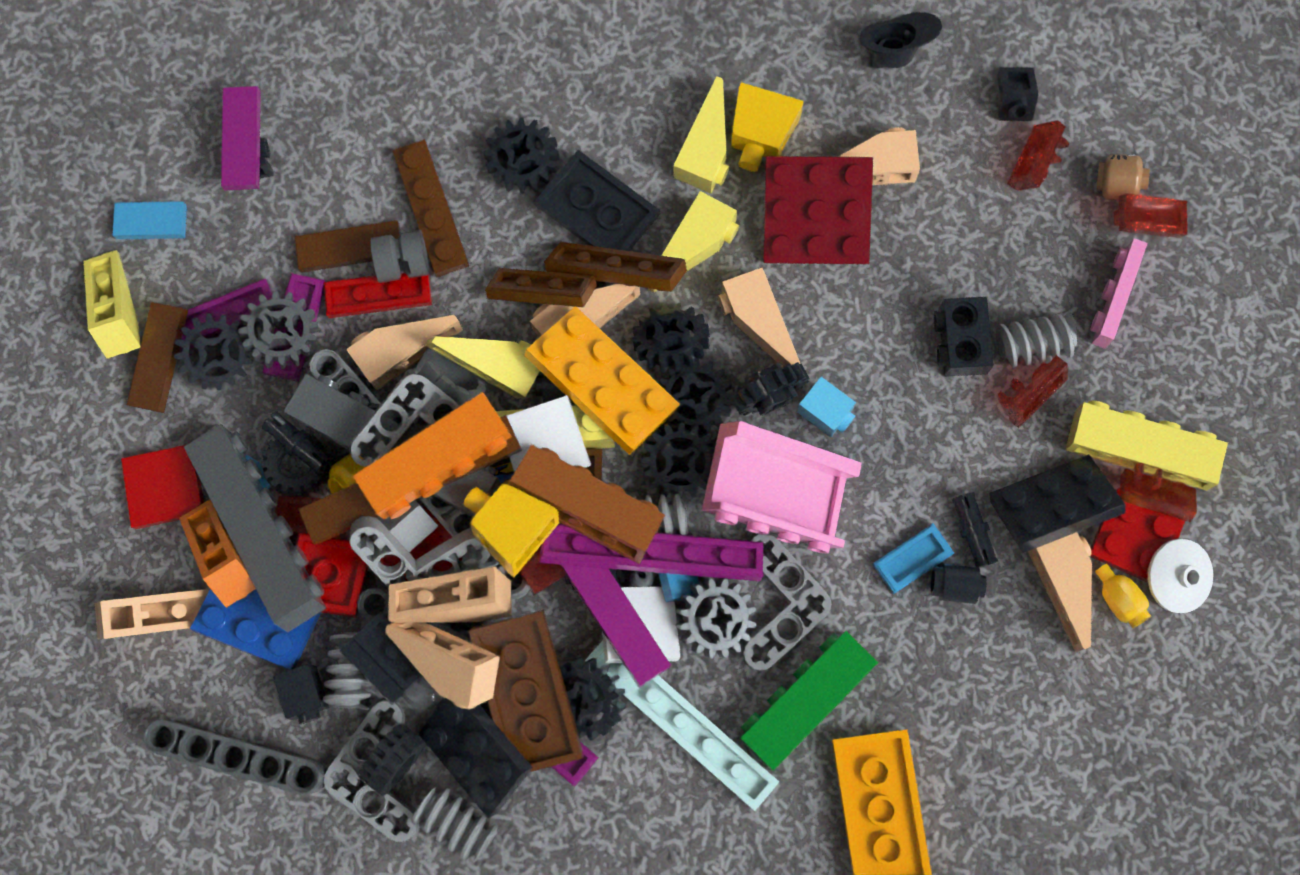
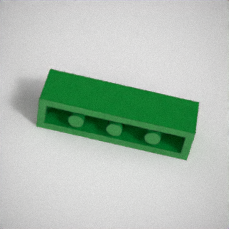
(808, 701)

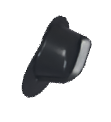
(897, 40)

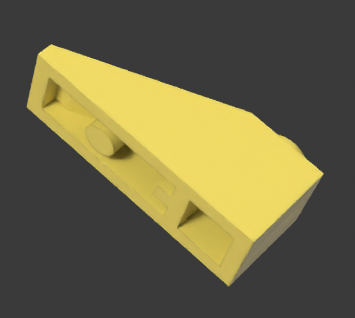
(704, 150)
(702, 231)
(110, 305)
(492, 360)

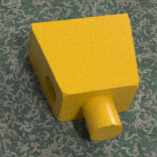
(763, 124)
(510, 524)

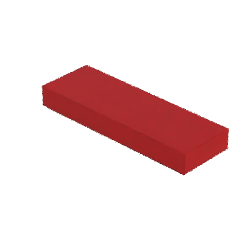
(367, 295)

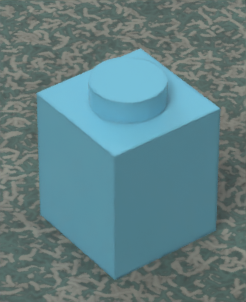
(827, 407)

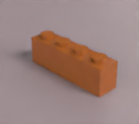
(588, 504)

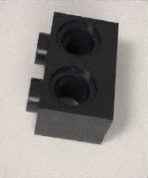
(974, 337)

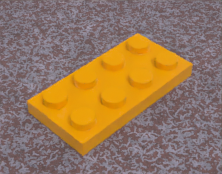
(602, 380)
(881, 804)

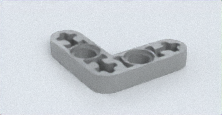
(421, 407)
(415, 569)
(795, 596)
(352, 763)

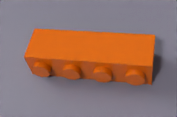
(432, 457)

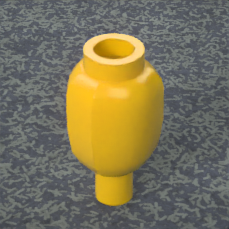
(1123, 597)

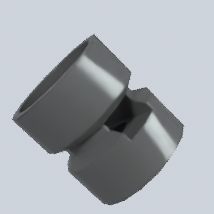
(399, 256)

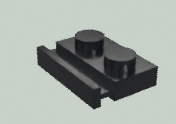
(381, 660)

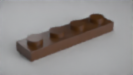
(430, 208)
(617, 266)

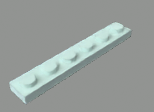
(695, 734)

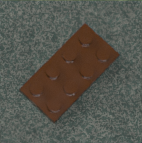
(530, 690)

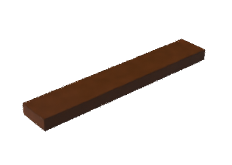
(339, 510)

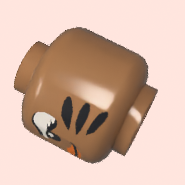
(1122, 175)

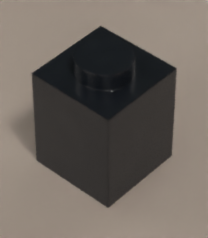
(301, 693)

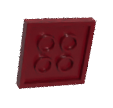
(817, 209)

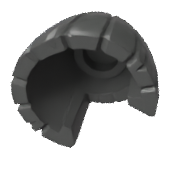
(448, 377)

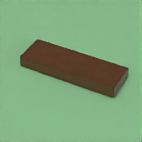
(340, 246)
(541, 287)
(156, 357)

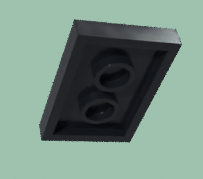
(596, 205)
(1056, 503)
(475, 754)

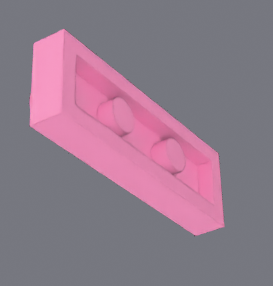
(1117, 293)

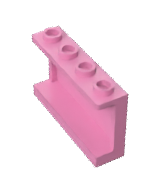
(777, 486)

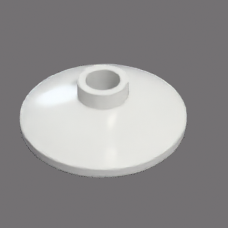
(1169, 575)

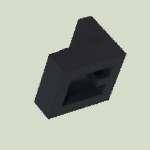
(1017, 93)

